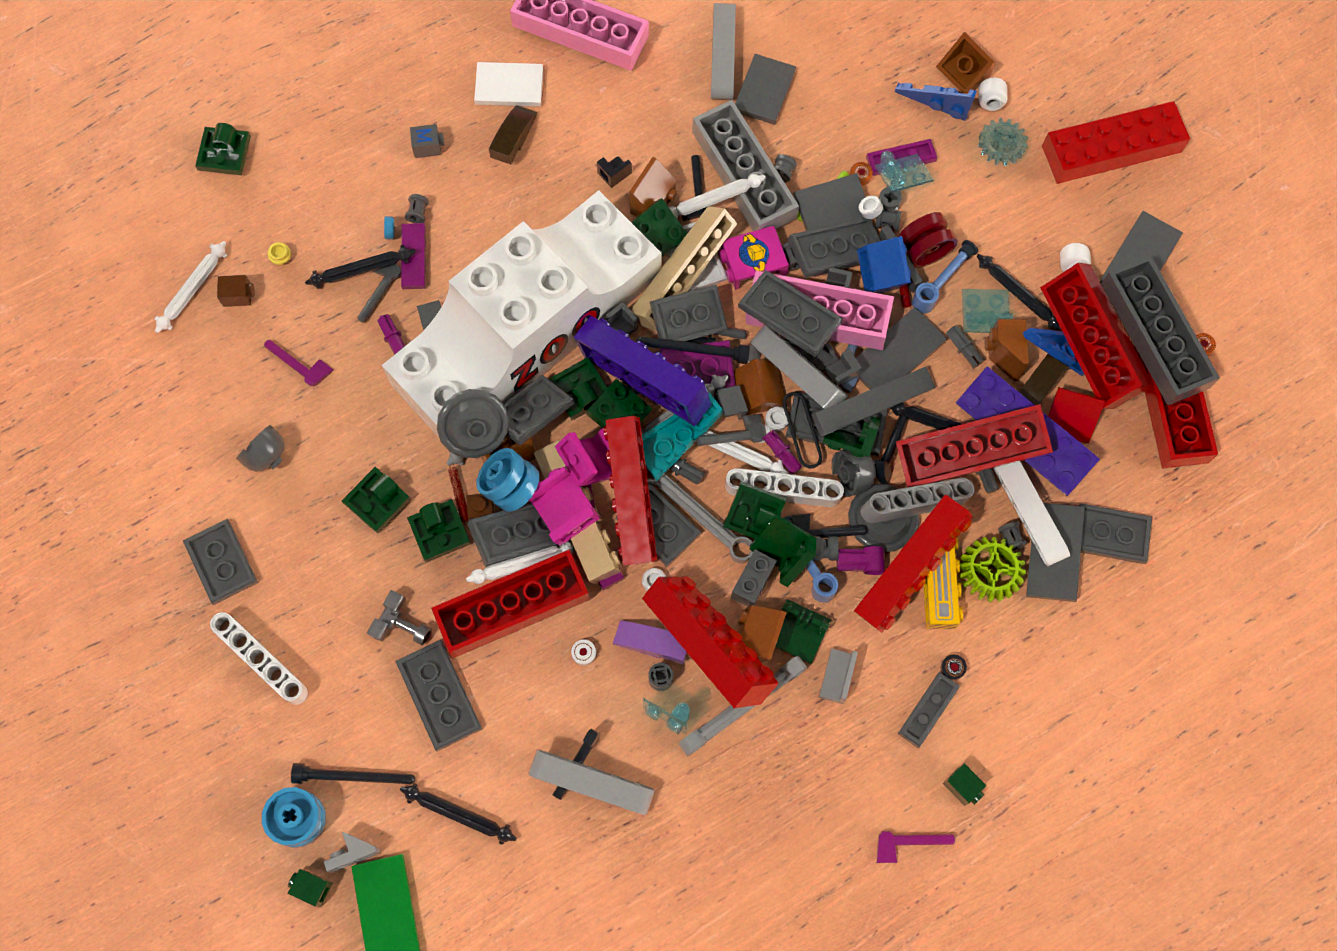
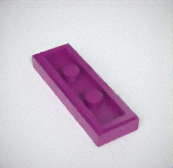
(923, 148)
(414, 273)

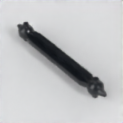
(360, 267)
(1018, 291)
(923, 417)
(458, 814)

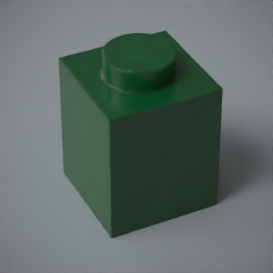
(965, 785)
(309, 887)

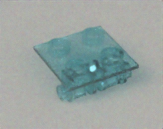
(902, 172)
(983, 308)
(675, 721)

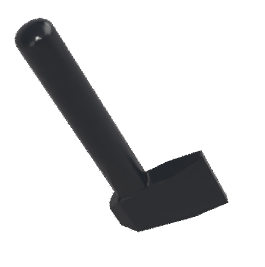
(698, 186)
(803, 522)

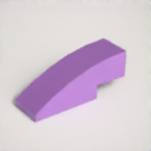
(649, 641)

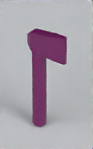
(313, 376)
(887, 841)

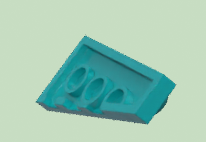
(673, 437)

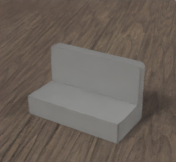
(838, 676)

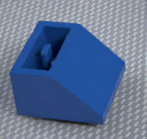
(884, 265)

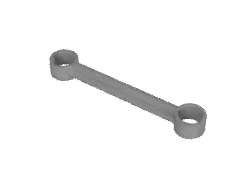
(702, 516)
(701, 736)

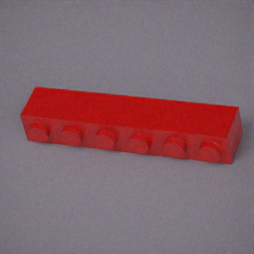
(630, 490)
(914, 563)

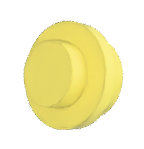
(279, 253)

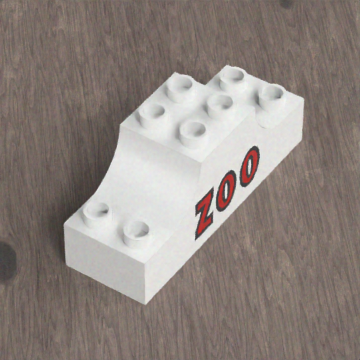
(522, 306)

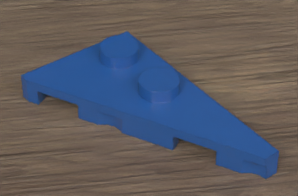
(940, 99)
(1054, 344)

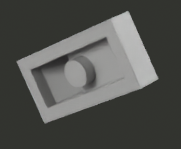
(357, 851)

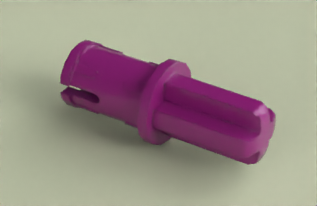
(391, 334)
(782, 451)

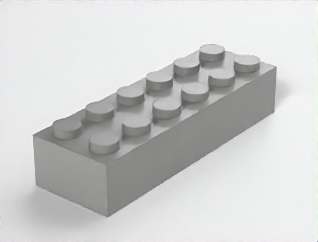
(738, 155)

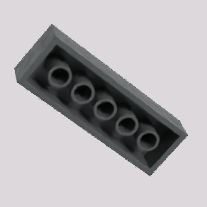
(1159, 330)

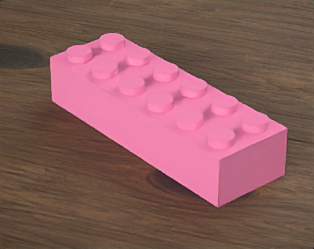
(585, 28)
(863, 312)

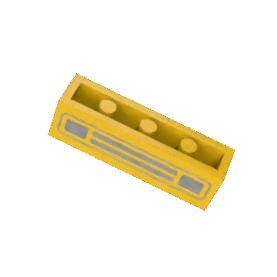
(942, 594)

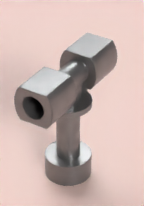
(392, 618)

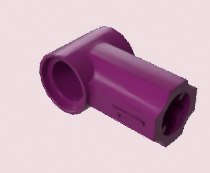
(866, 560)

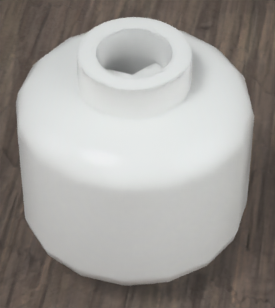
(992, 94)
(1073, 254)

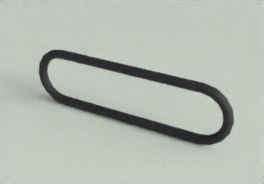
(793, 433)

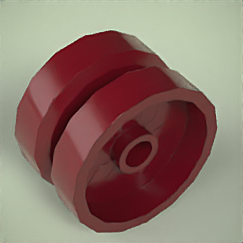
(928, 239)

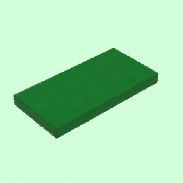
(385, 905)

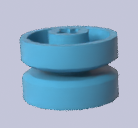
(507, 479)
(279, 812)

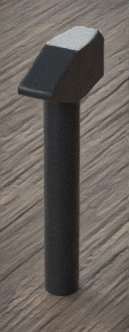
(882, 467)
(589, 740)

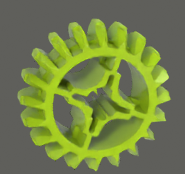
(1010, 569)

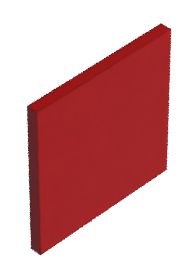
(1076, 413)

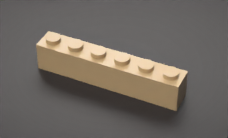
(686, 261)
(593, 542)

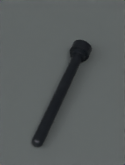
(738, 353)
(302, 773)

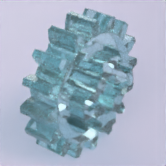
(1002, 141)

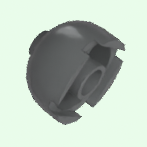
(263, 451)
(853, 472)

